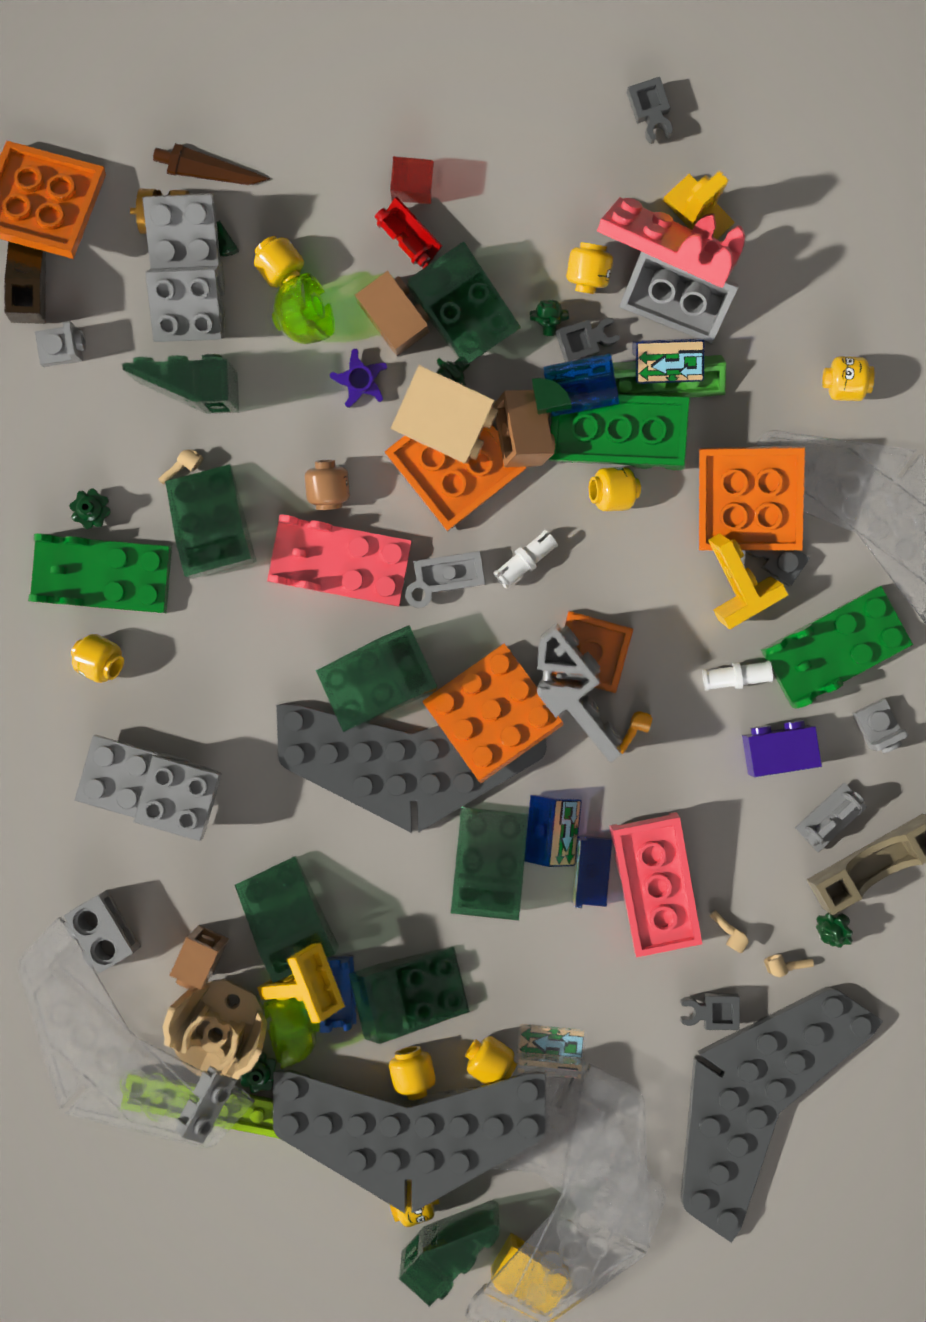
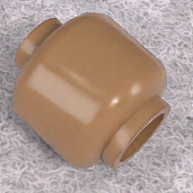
(327, 485)

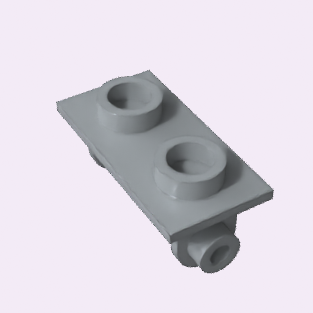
(831, 817)
(199, 1118)

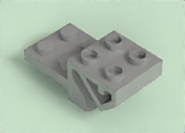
(185, 268)
(560, 654)
(149, 786)

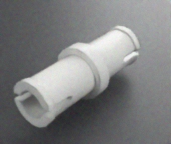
(525, 559)
(737, 675)

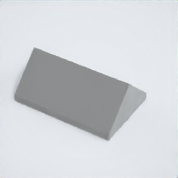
(677, 298)

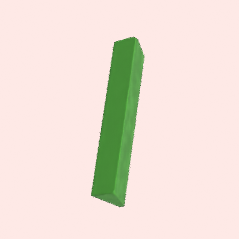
(712, 385)

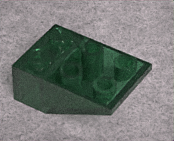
(463, 304)
(201, 384)
(209, 522)
(377, 678)
(489, 863)
(283, 916)
(408, 994)
(447, 1249)

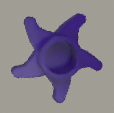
(359, 379)

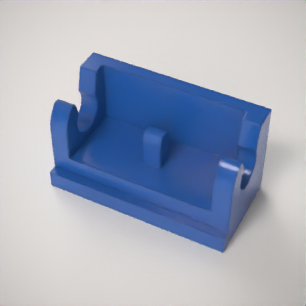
(347, 1016)

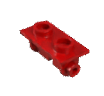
(409, 232)

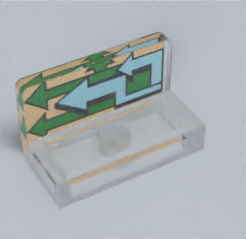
(551, 1051)

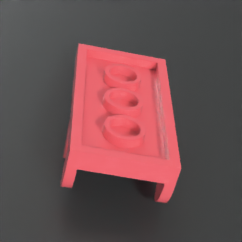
(673, 243)
(339, 560)
(656, 884)

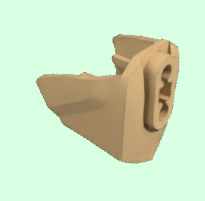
(197, 1012)

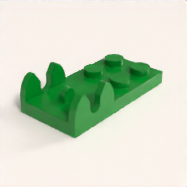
(633, 433)
(100, 573)
(836, 647)

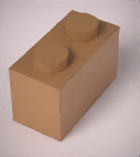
(393, 313)
(521, 431)
(198, 958)

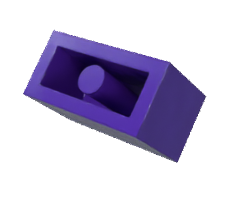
(782, 749)

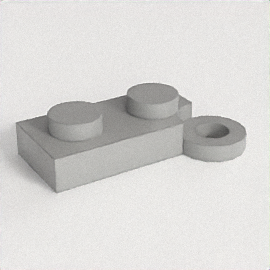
(444, 575)

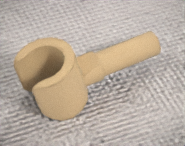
(186, 458)
(737, 940)
(776, 965)

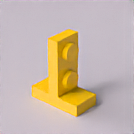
(695, 199)
(750, 595)
(310, 982)

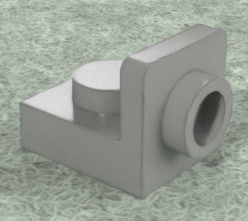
(60, 345)
(880, 726)

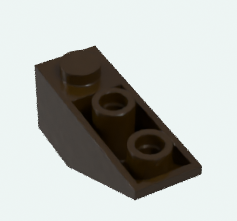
(25, 284)

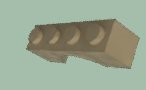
(853, 875)

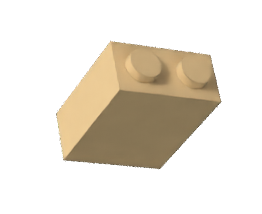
(444, 415)

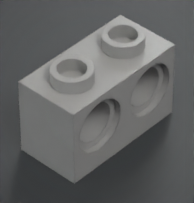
(110, 927)

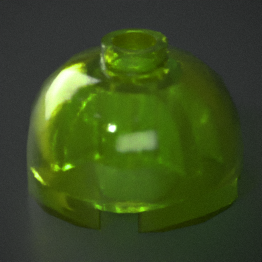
(301, 310)
(290, 1030)

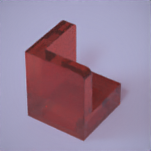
(412, 180)

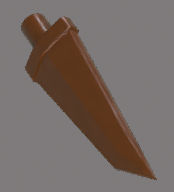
(194, 164)

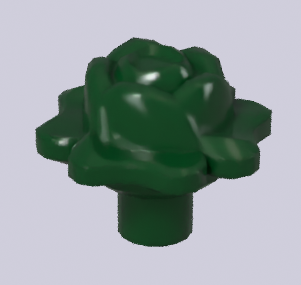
(549, 315)
(452, 370)
(90, 508)
(834, 929)
(261, 1074)

